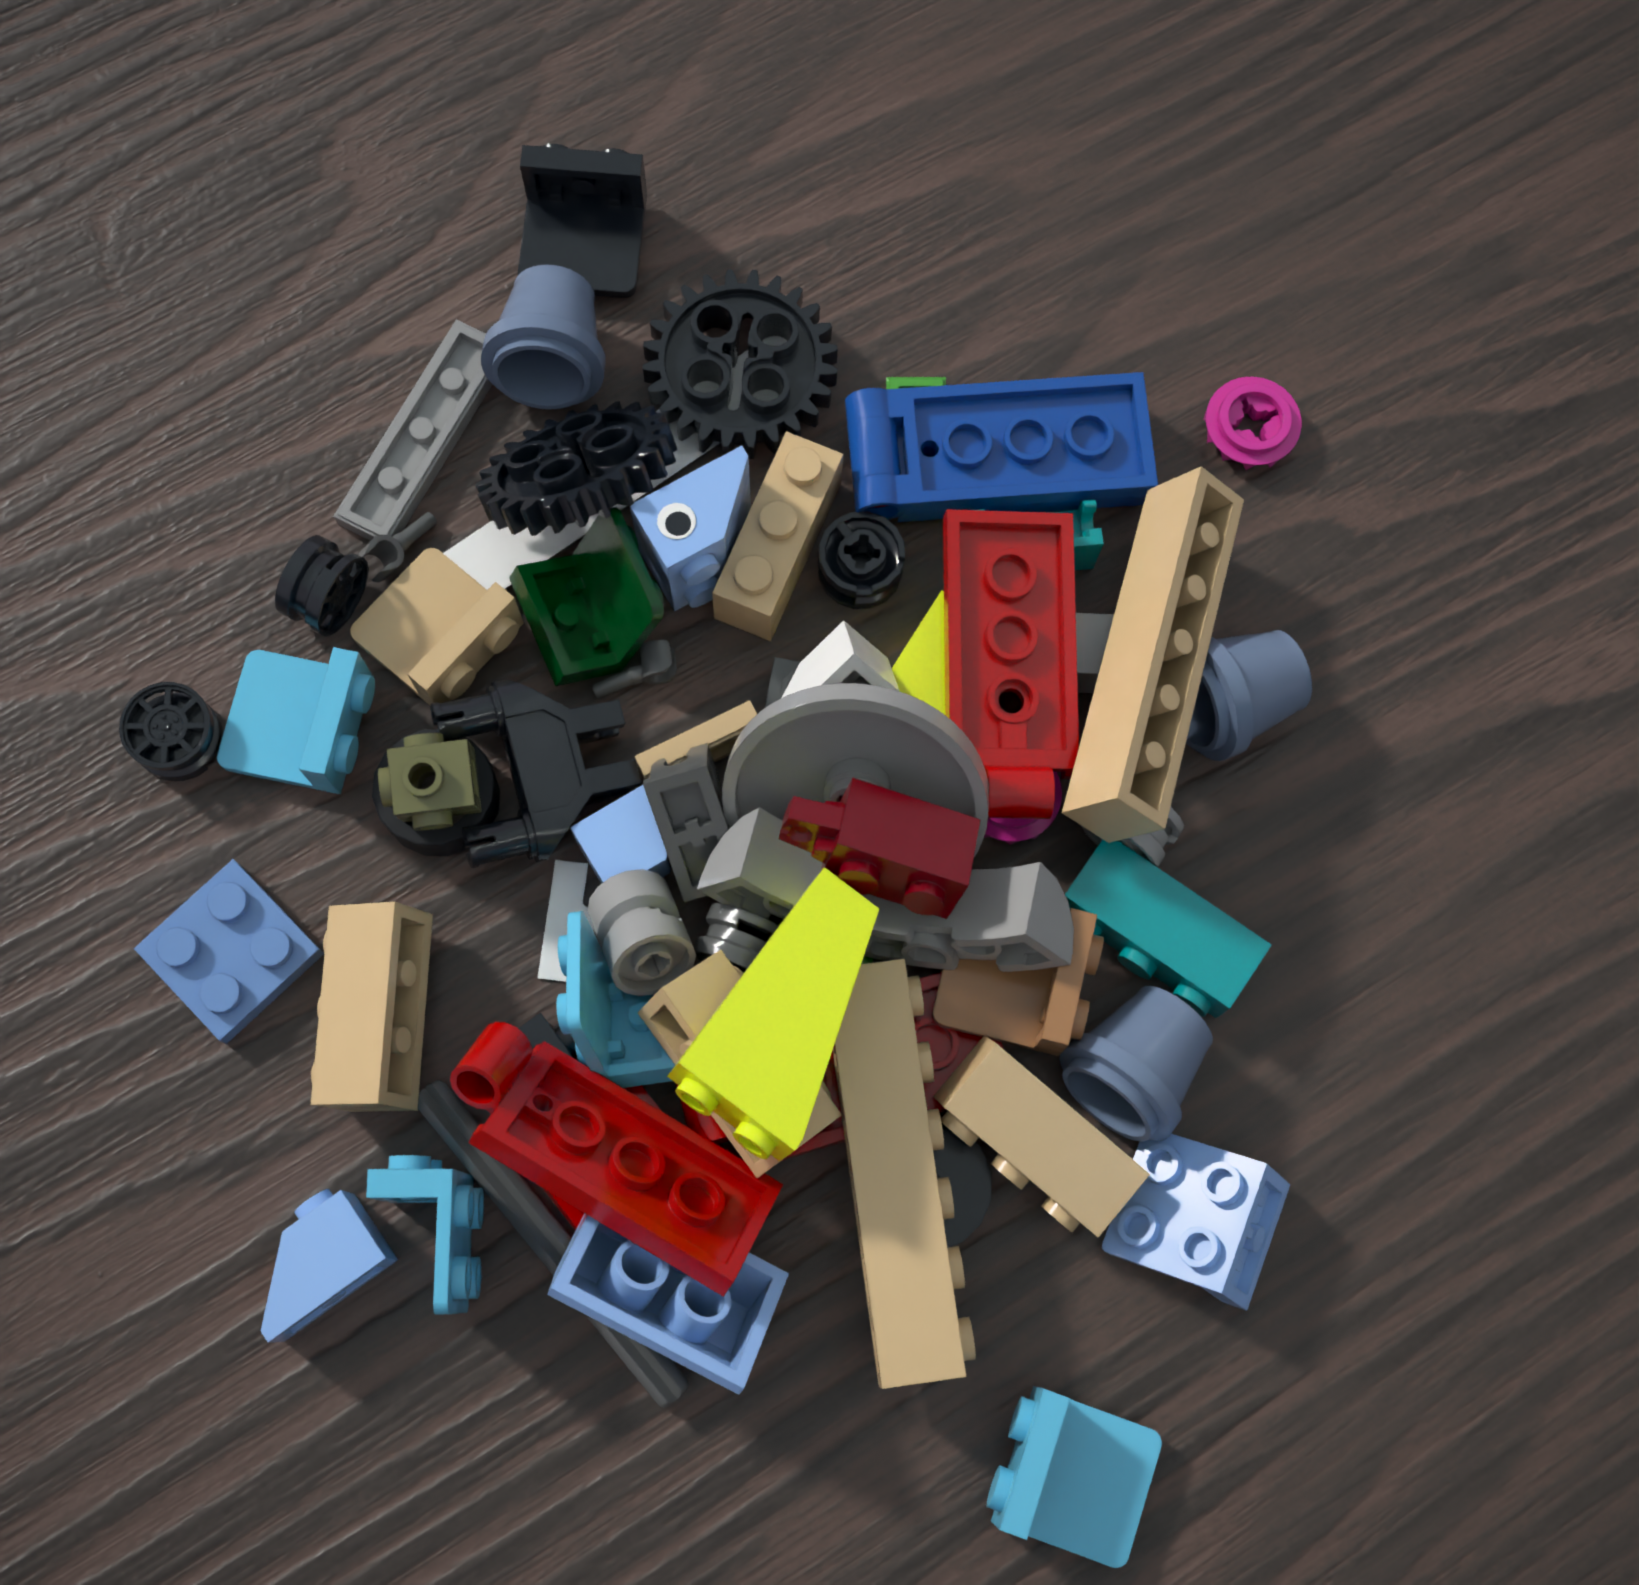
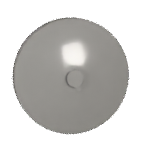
(844, 731)

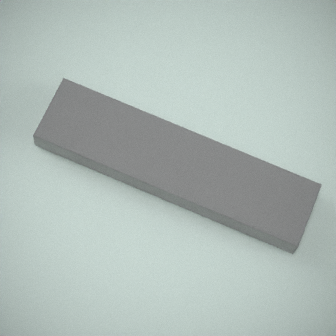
(418, 438)

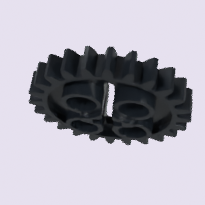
(685, 356)
(576, 468)

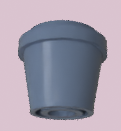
(546, 341)
(1246, 690)
(1138, 1064)

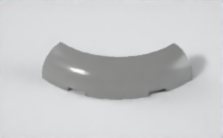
(1002, 916)

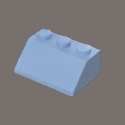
(667, 1308)

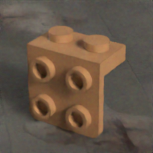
(1022, 1007)

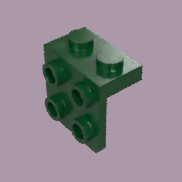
(592, 605)

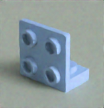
(1200, 1217)

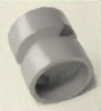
(640, 931)

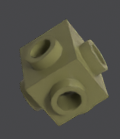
(450, 795)

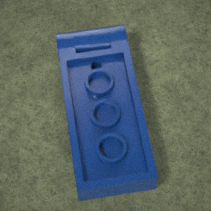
(1001, 446)

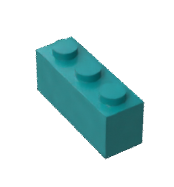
(1166, 929)

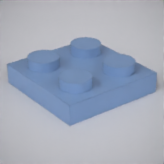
(229, 951)

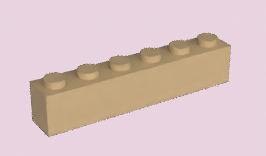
(1154, 658)
(896, 1183)

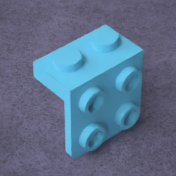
(297, 718)
(602, 1017)
(458, 1212)
(1074, 1477)

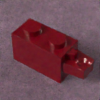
(888, 845)

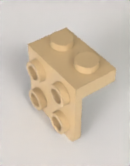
(437, 627)

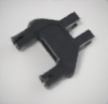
(544, 765)

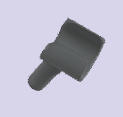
(391, 549)
(656, 667)

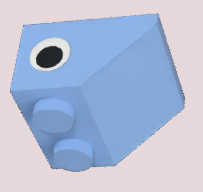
(692, 527)

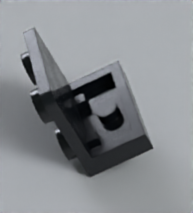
(585, 214)

